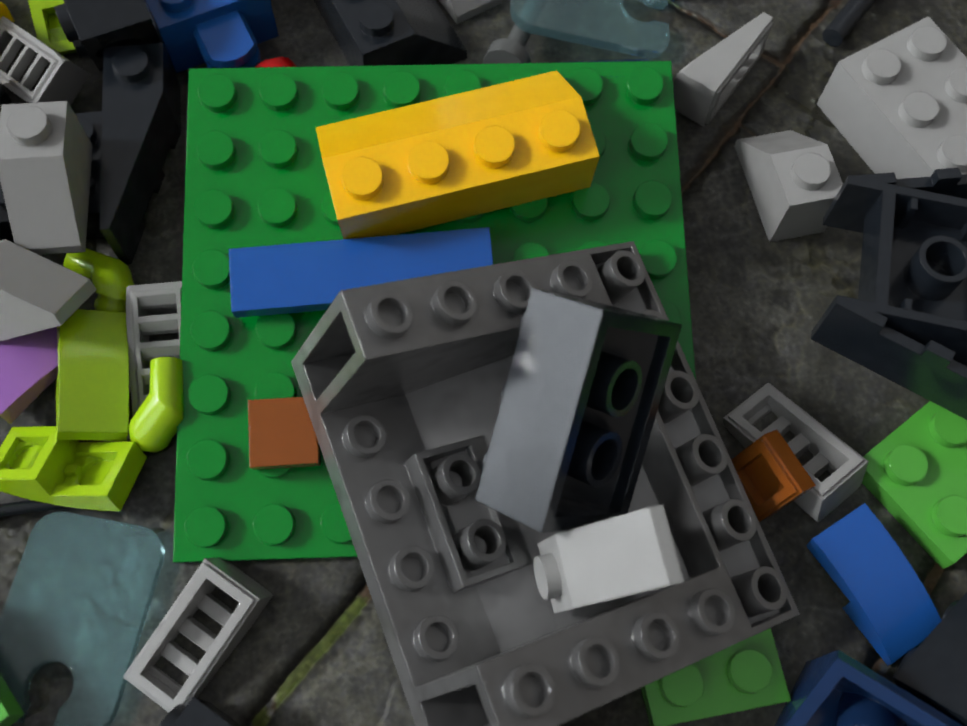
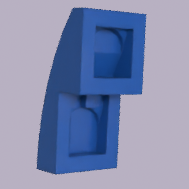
(879, 582)

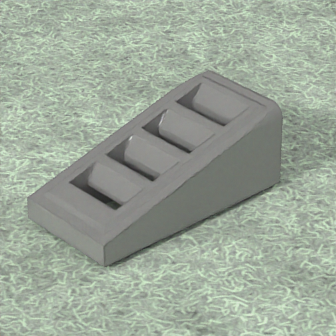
(715, 74)
(60, 81)
(150, 311)
(829, 451)
(179, 619)

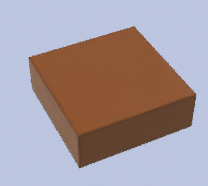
(281, 434)
(771, 474)

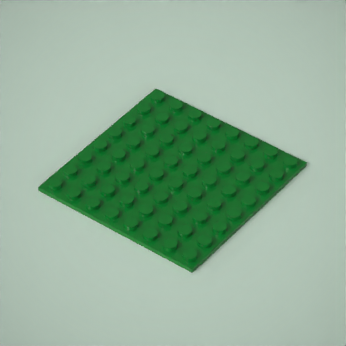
(263, 182)

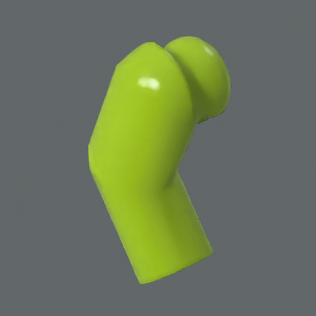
(107, 274)
(163, 407)

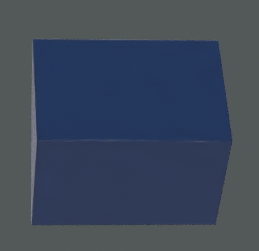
(847, 693)

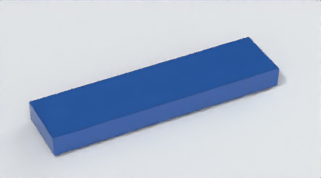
(313, 273)

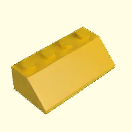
(458, 156)

